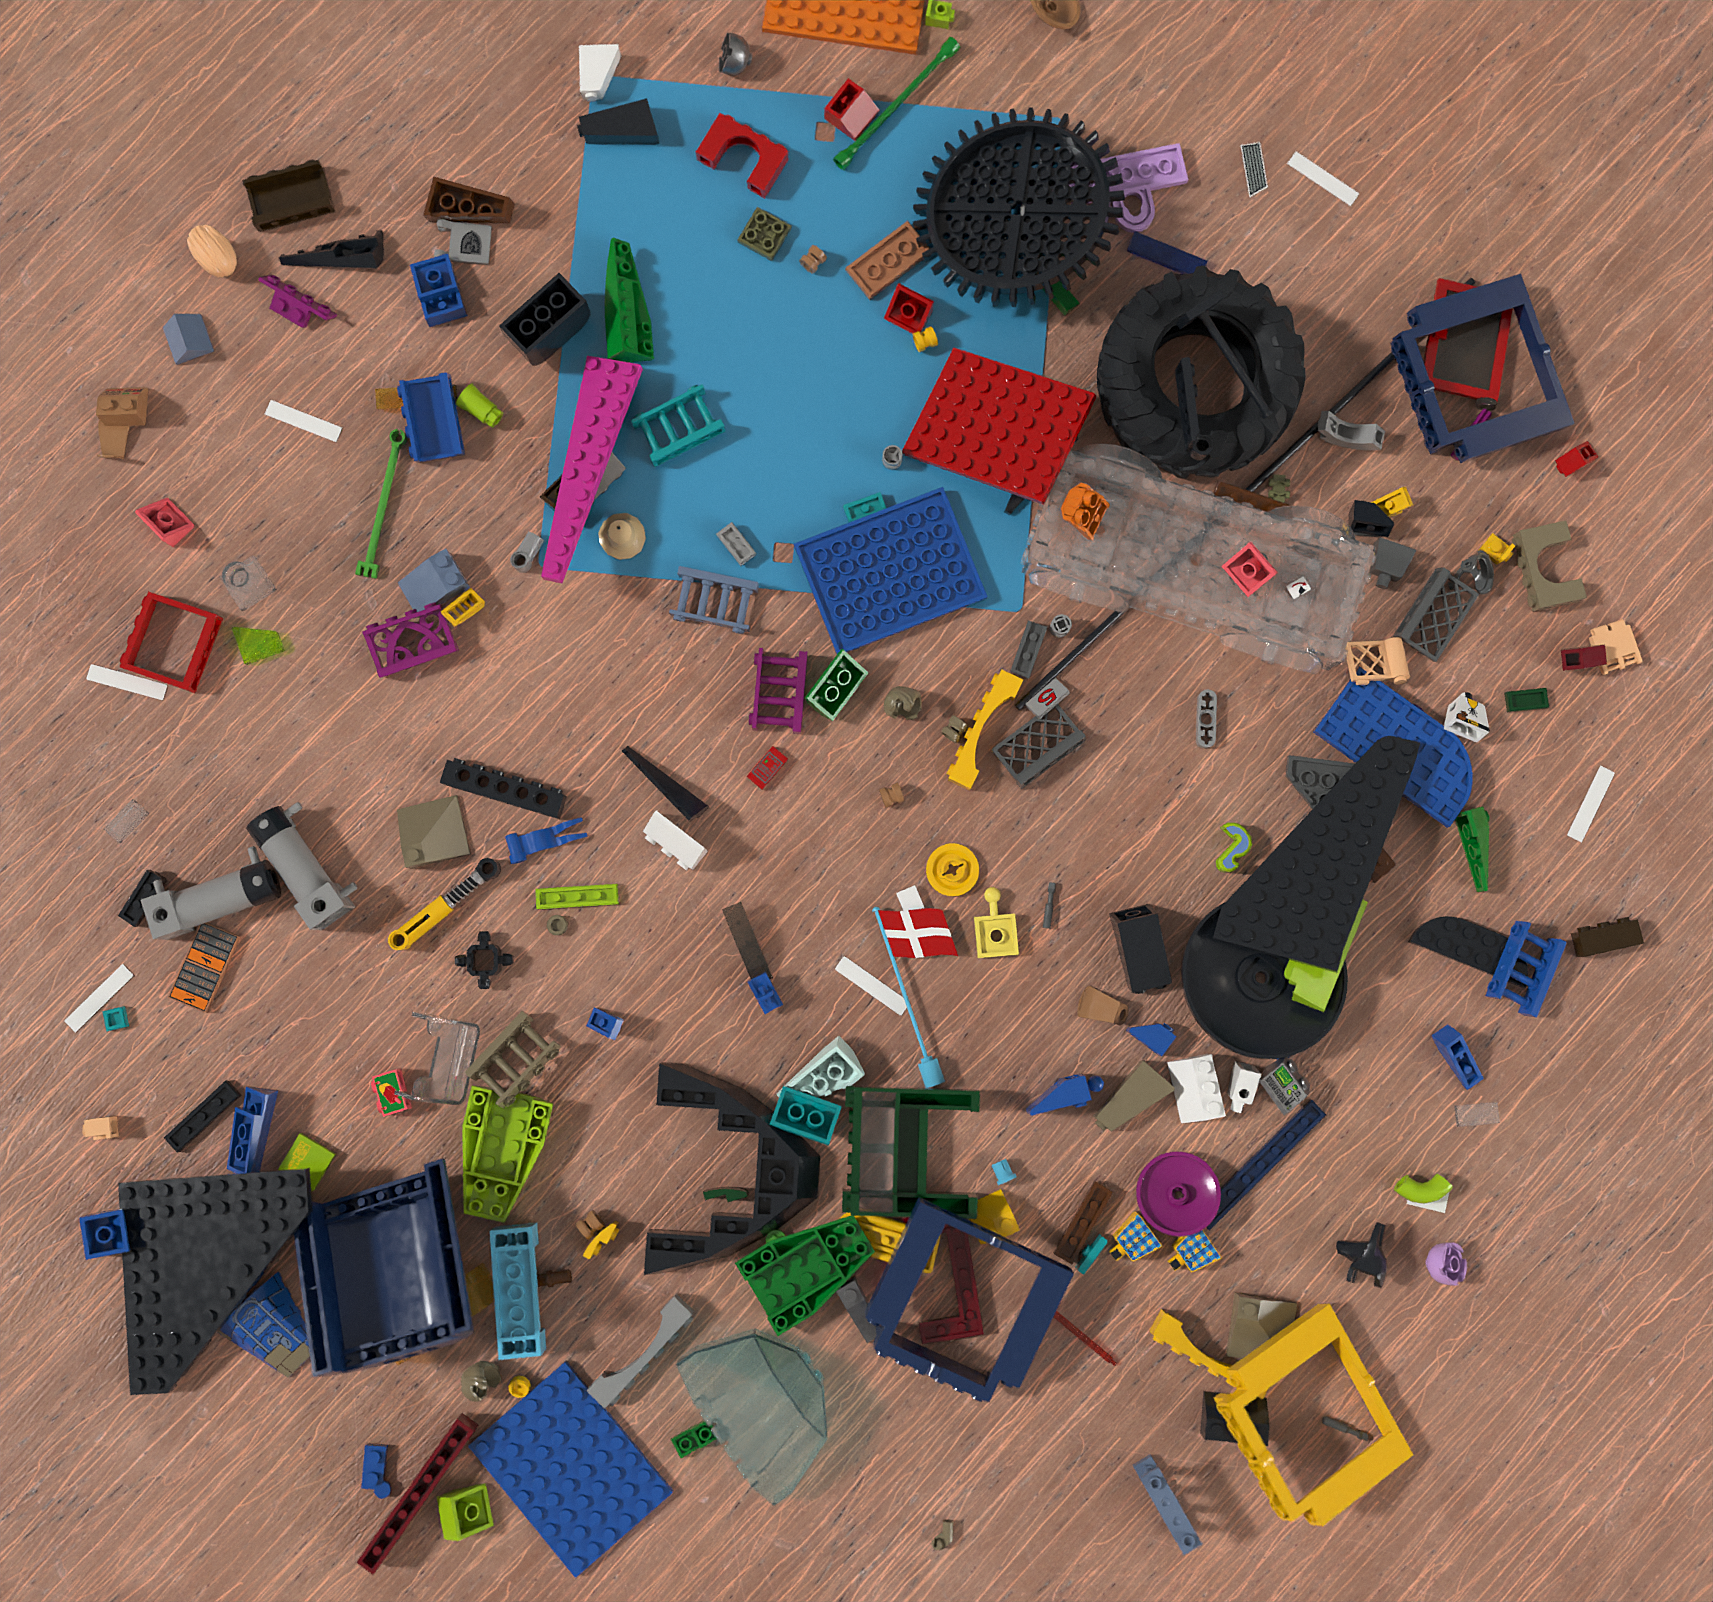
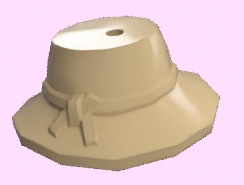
(622, 542)

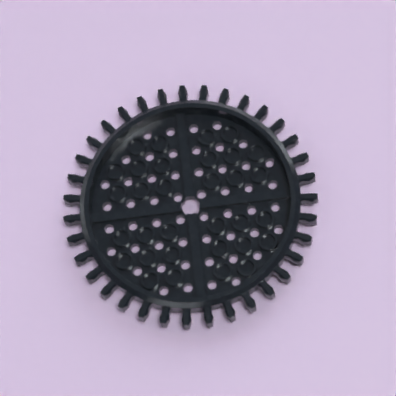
(982, 150)

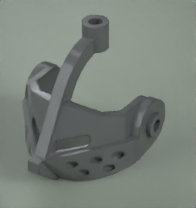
(1483, 577)

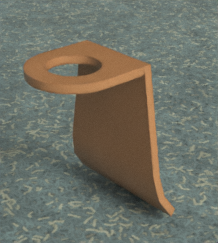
(112, 440)
(1100, 1007)

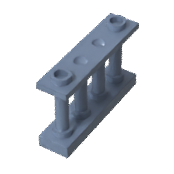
(727, 584)
(1167, 1504)

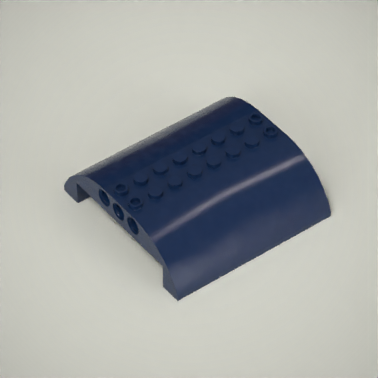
(382, 1274)

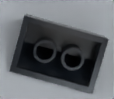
(1215, 1426)

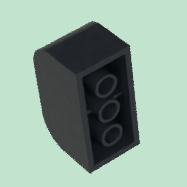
(546, 320)

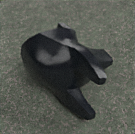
(1366, 1256)

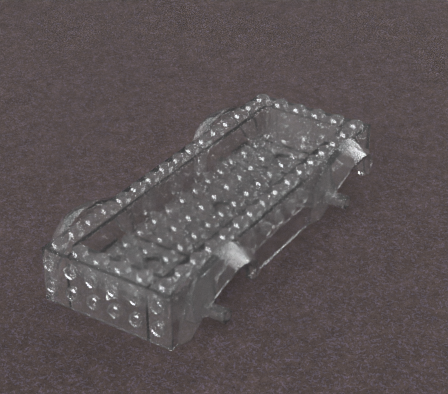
(1162, 525)

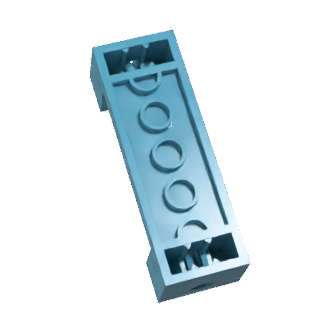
(516, 1291)

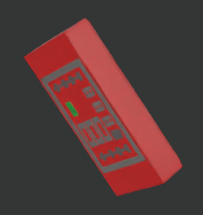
(767, 768)

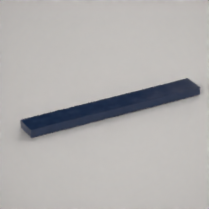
(1267, 1157)

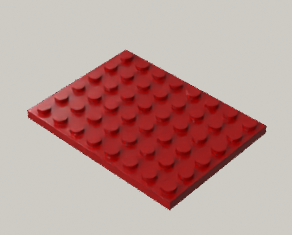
(999, 425)

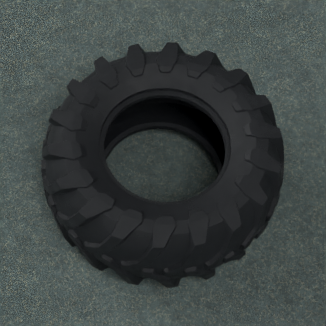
(1257, 334)

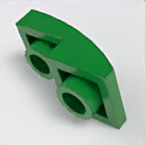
(693, 1438)

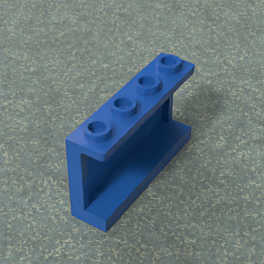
(431, 418)

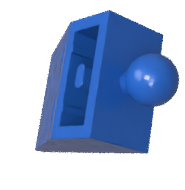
(1066, 1092)

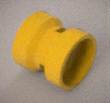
(925, 339)

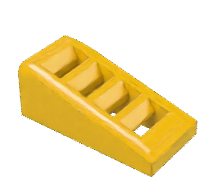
(470, 595)

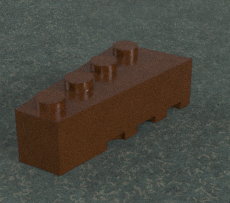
(466, 204)

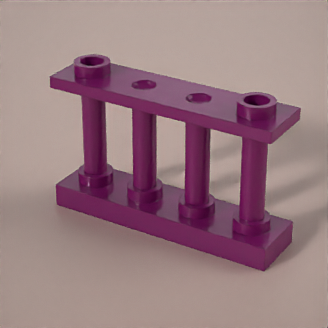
(795, 702)

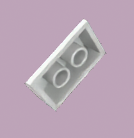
(674, 841)
(1196, 1088)

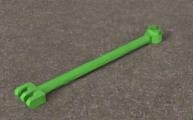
(368, 564)

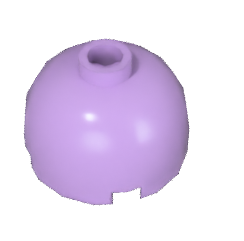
(1446, 1263)

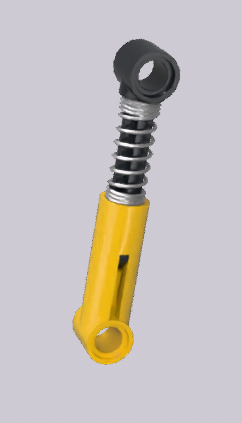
(442, 906)

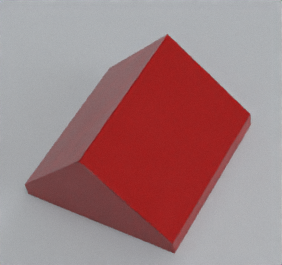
(909, 309)

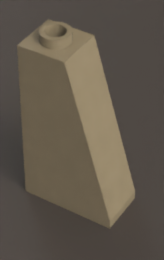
(1134, 1094)

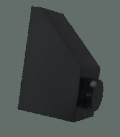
(1369, 519)

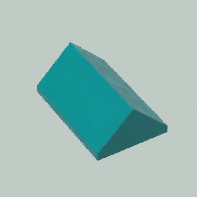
(805, 1115)

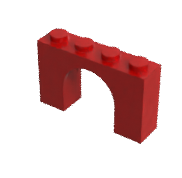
(727, 133)

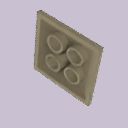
(432, 832)
(1256, 1321)

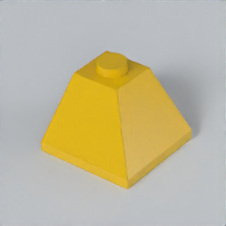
(995, 1215)

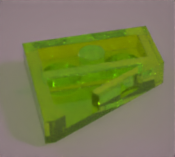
(257, 643)

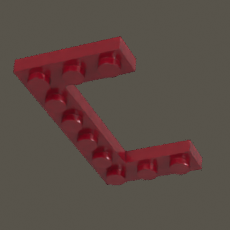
(969, 1320)

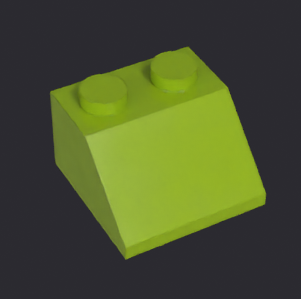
(464, 1512)

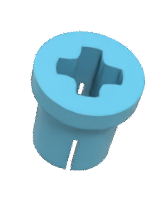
(1003, 1172)

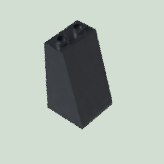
(1141, 948)

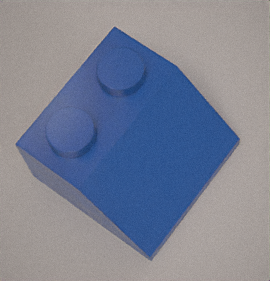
(104, 1233)

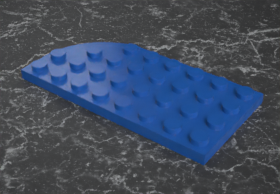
(1442, 768)

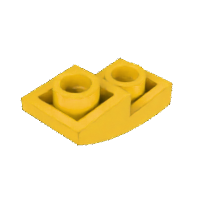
(604, 1236)

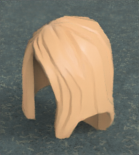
(212, 251)

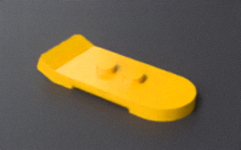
(883, 1236)

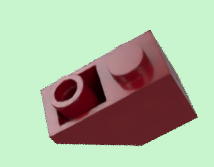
(1583, 657)

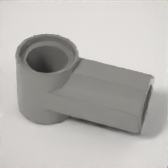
(528, 550)

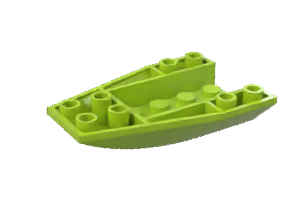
(500, 1150)

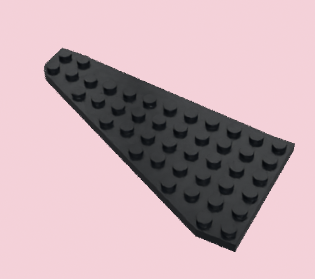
(1315, 880)

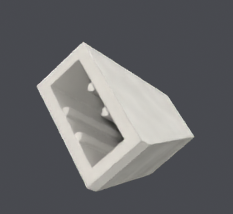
(596, 69)

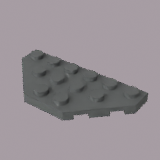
(1314, 777)

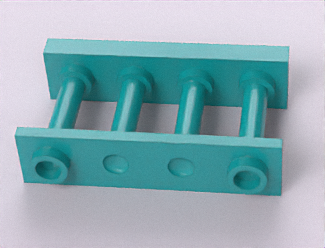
(677, 445)

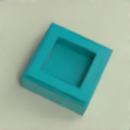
(115, 1018)

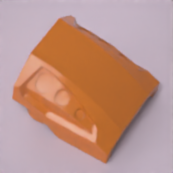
(1084, 509)

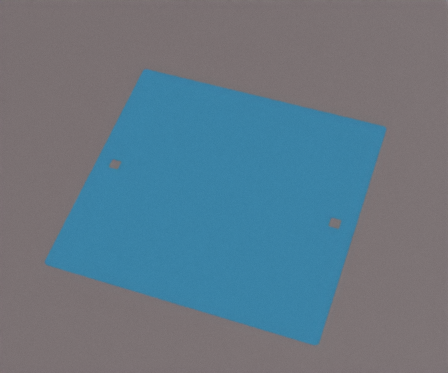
(785, 355)

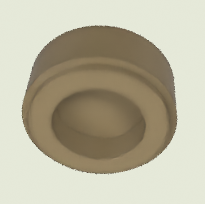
(557, 925)

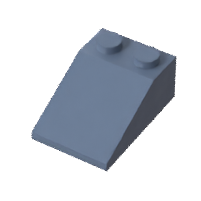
(434, 581)

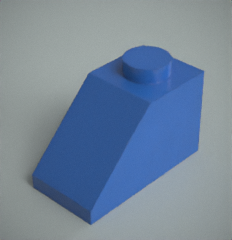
(1154, 1036)

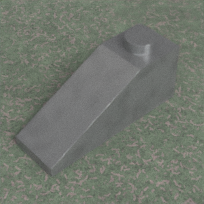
(856, 1304)

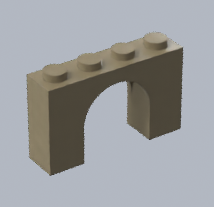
(1541, 592)

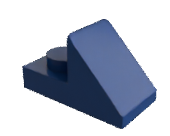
(605, 1023)

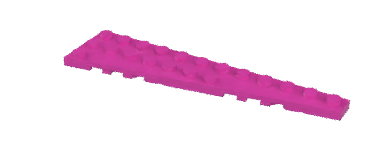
(598, 418)

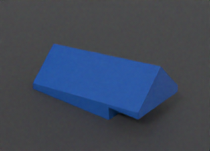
(251, 1130)

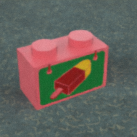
(385, 1086)

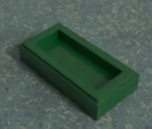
(1526, 700)

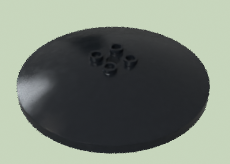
(1246, 1014)

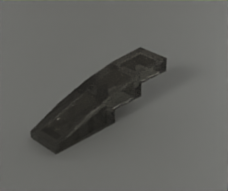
(746, 940)

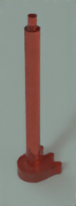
(1084, 1338)

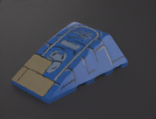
(270, 1327)

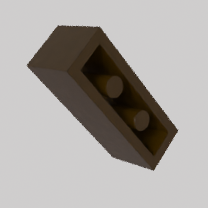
(1607, 937)

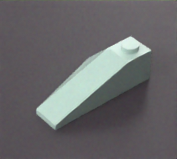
(828, 1071)

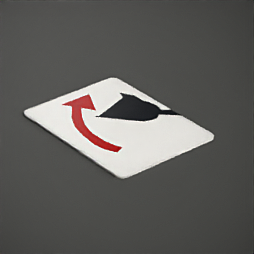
(1298, 587)

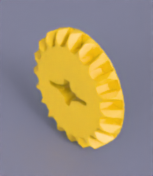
(939, 864)

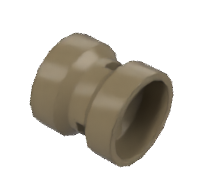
(954, 729)

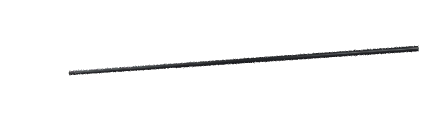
(1252, 487)

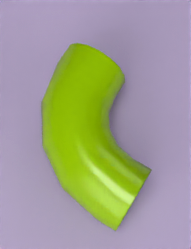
(1423, 1192)

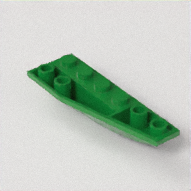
(625, 308)

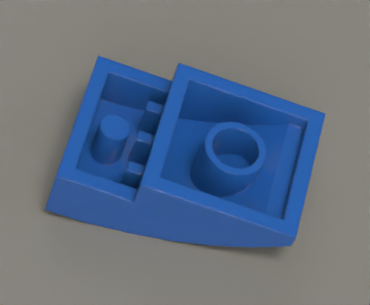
(438, 290)

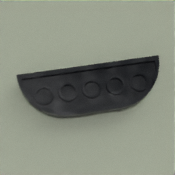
(1465, 944)

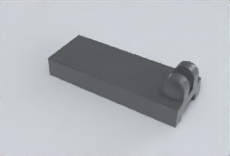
(1028, 649)

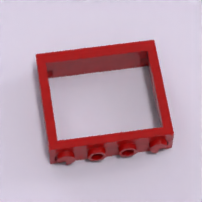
(199, 656)

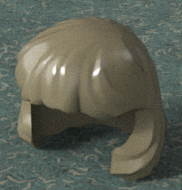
(903, 702)
(478, 1378)

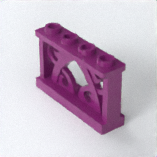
(395, 664)

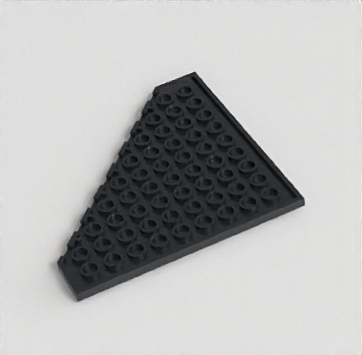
(195, 1258)

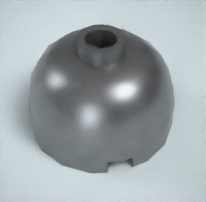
(734, 55)

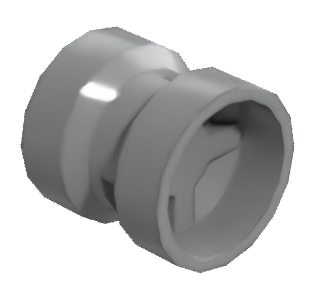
(892, 457)
(1059, 630)

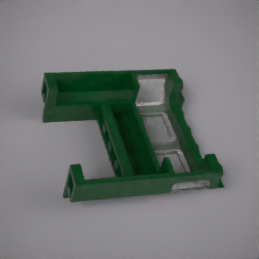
(892, 1150)

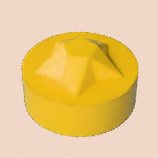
(519, 1386)

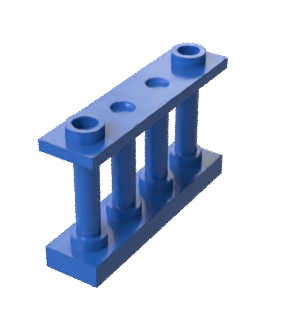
(1542, 976)

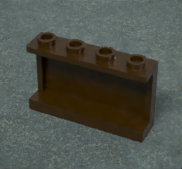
(289, 195)

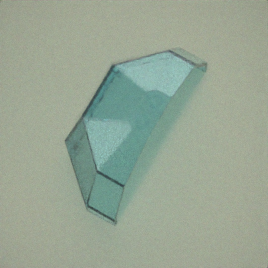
(762, 1403)

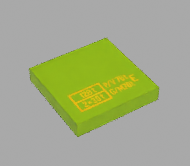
(308, 1154)

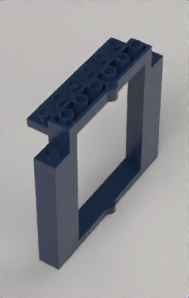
(1500, 431)
(903, 1275)

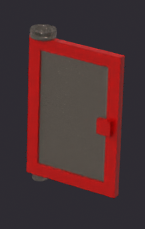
(1468, 356)

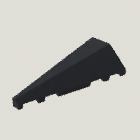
(353, 253)
(680, 797)

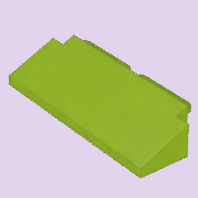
(1316, 984)

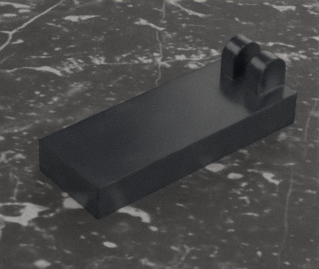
(133, 910)

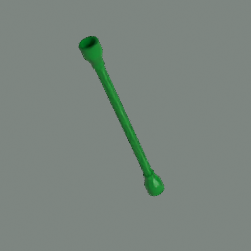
(948, 49)

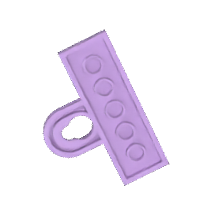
(1141, 174)

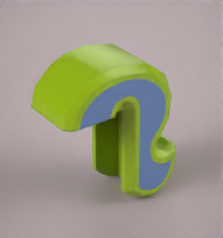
(1239, 848)

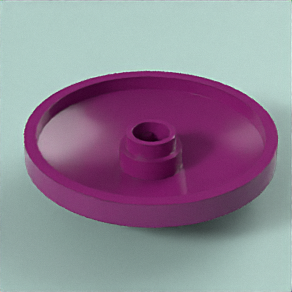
(1184, 1174)

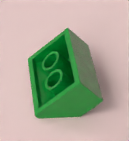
(836, 685)

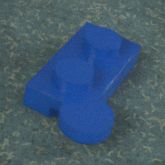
(375, 1469)

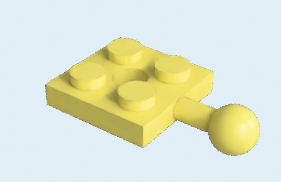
(986, 924)

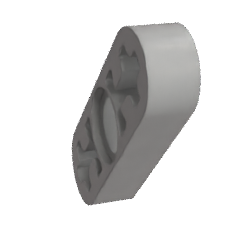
(1202, 704)

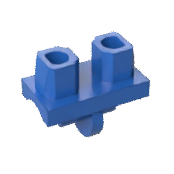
(765, 992)

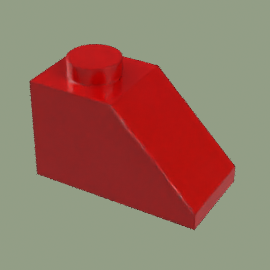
(1576, 459)

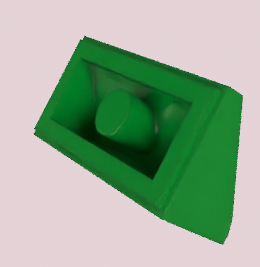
(1063, 299)

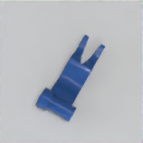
(540, 840)

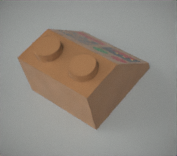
(122, 406)

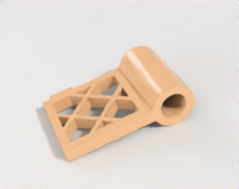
(1392, 661)

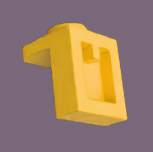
(1497, 549)

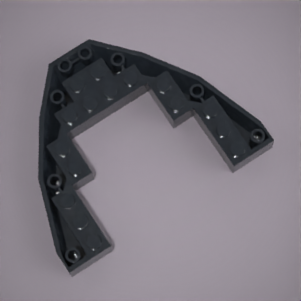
(784, 1173)

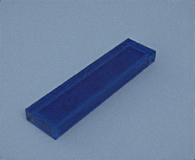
(1164, 254)

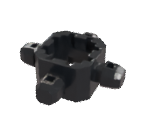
(469, 960)

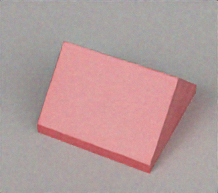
(166, 521)
(1249, 569)

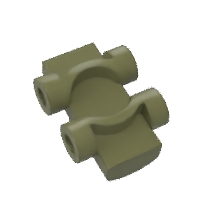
(1278, 485)

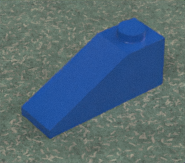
(1458, 1056)

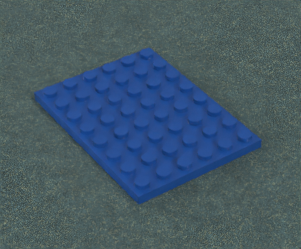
(890, 571)
(570, 1469)

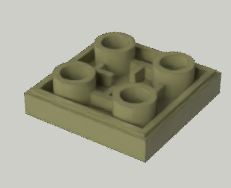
(764, 234)

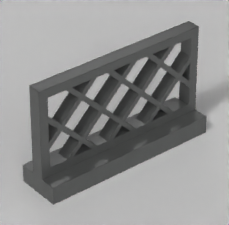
(1425, 601)
(1049, 758)

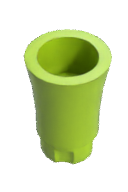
(479, 406)

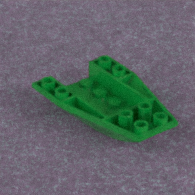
(804, 1269)

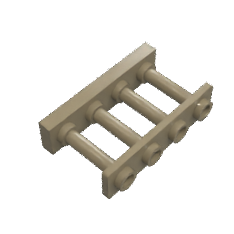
(494, 1052)

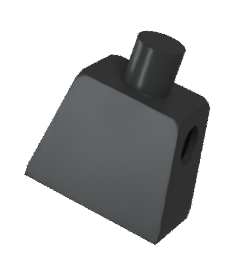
(1390, 561)

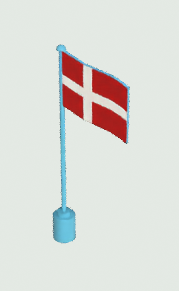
(917, 935)

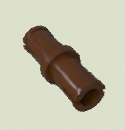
(552, 1278)

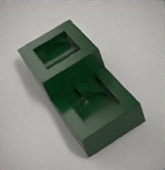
(731, 1193)

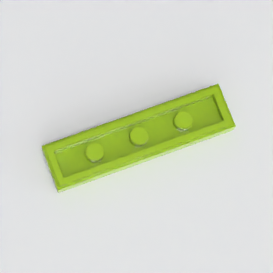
(577, 896)

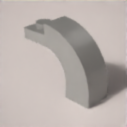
(1349, 434)

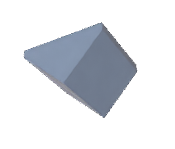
(187, 337)

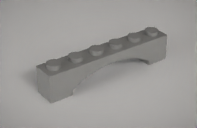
(608, 1386)

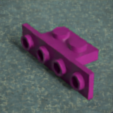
(293, 304)

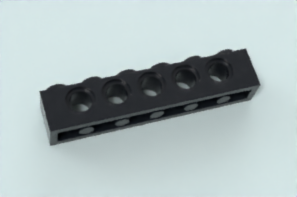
(452, 777)

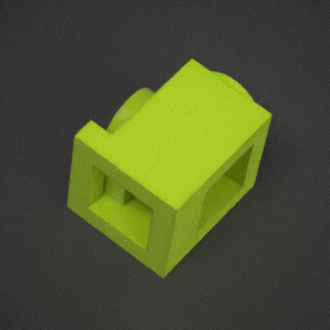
(939, 14)

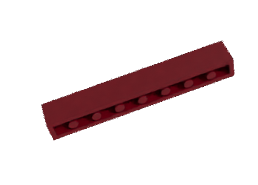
(417, 1493)

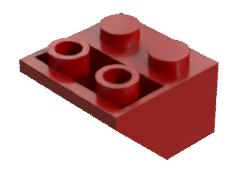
(851, 110)

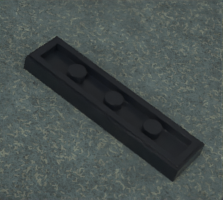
(202, 1116)

